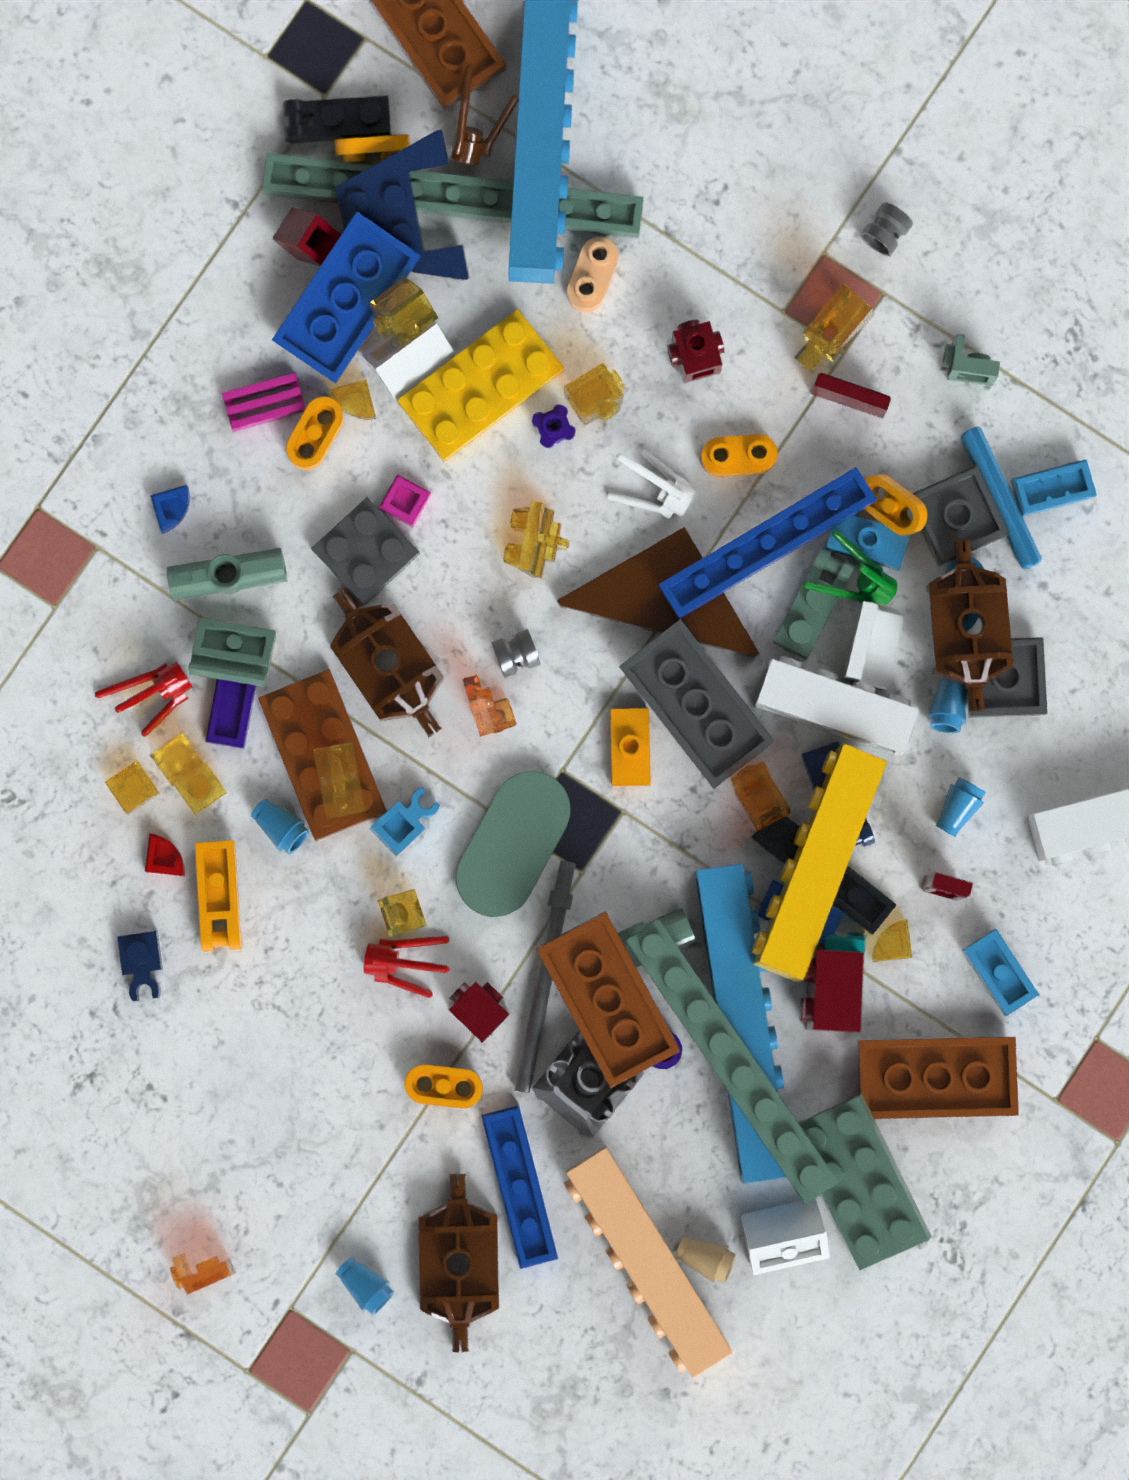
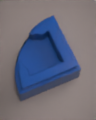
(171, 507)

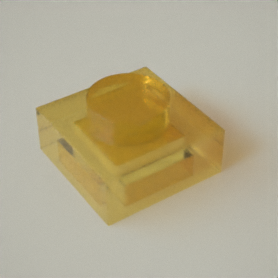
(132, 787)
(402, 913)

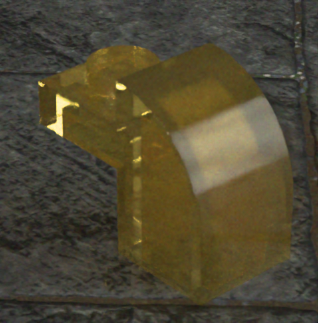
(188, 772)

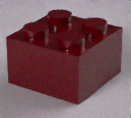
(833, 991)

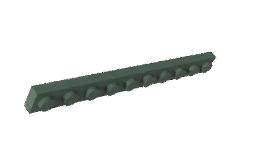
(454, 194)

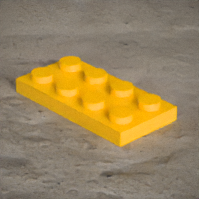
(480, 385)

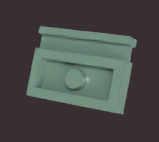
(232, 652)

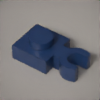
(140, 956)

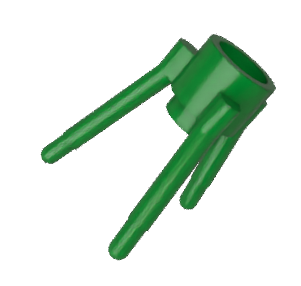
(872, 581)

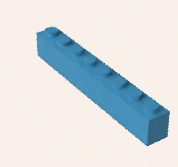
(540, 142)
(739, 994)

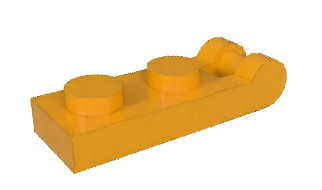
(218, 894)

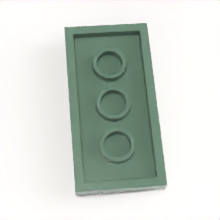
(871, 1195)

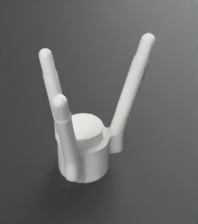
(674, 494)

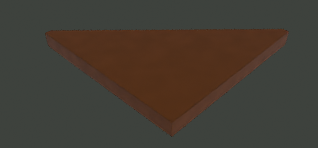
(632, 597)

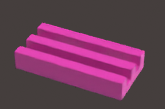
(259, 388)

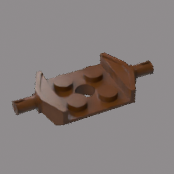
(965, 656)
(395, 692)
(467, 1230)

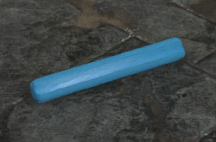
(1019, 534)

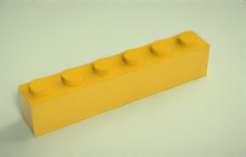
(819, 862)

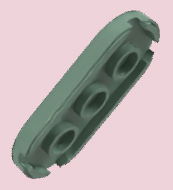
(513, 844)

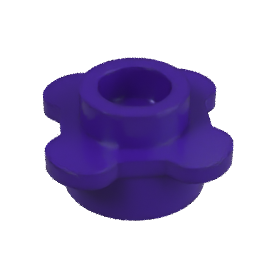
(548, 436)

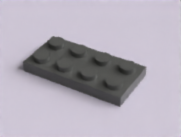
(697, 704)

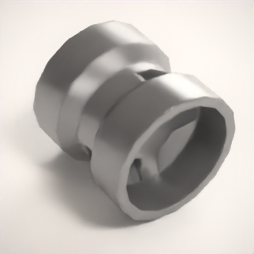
(888, 227)
(516, 653)

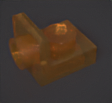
(488, 714)
(759, 795)
(209, 1272)

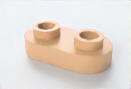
(593, 273)

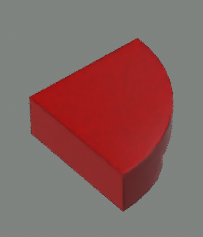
(163, 857)

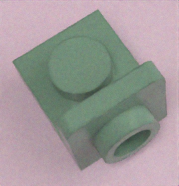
(974, 369)

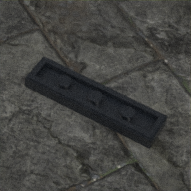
(855, 895)

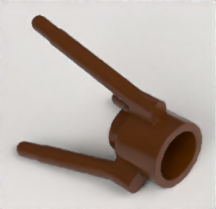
(468, 141)

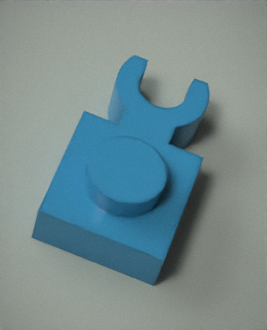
(401, 825)

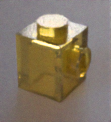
(402, 311)
(595, 394)

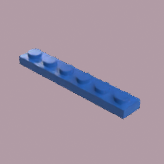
(767, 543)

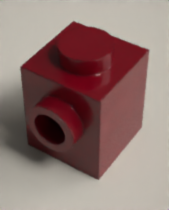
(306, 236)
(478, 1009)

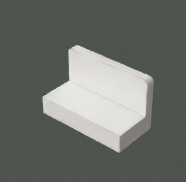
(409, 364)
(873, 646)
(784, 1236)

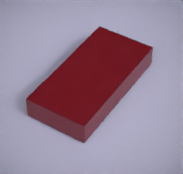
(851, 395)
(946, 886)

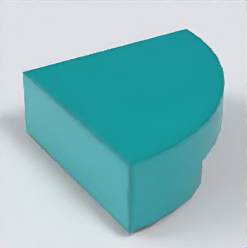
(851, 943)

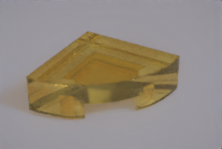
(355, 400)
(893, 943)

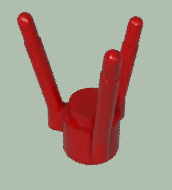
(168, 681)
(383, 960)

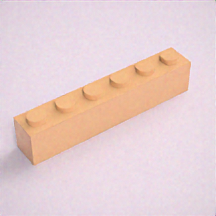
(648, 1262)

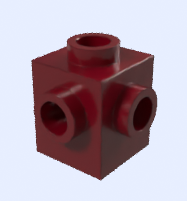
(691, 362)

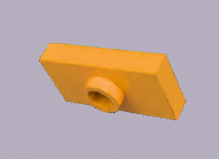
(630, 747)

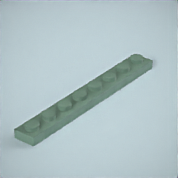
(731, 1061)

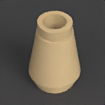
(706, 1258)

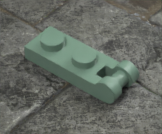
(811, 608)

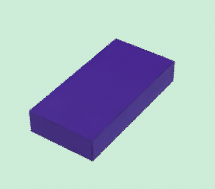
(230, 714)

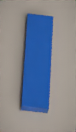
(519, 1187)

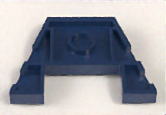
(388, 200)

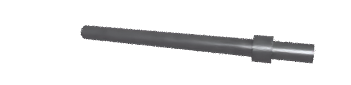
(559, 900)

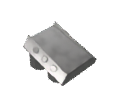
(579, 1089)

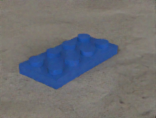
(334, 308)

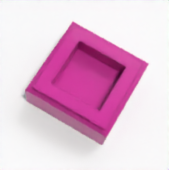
(405, 501)

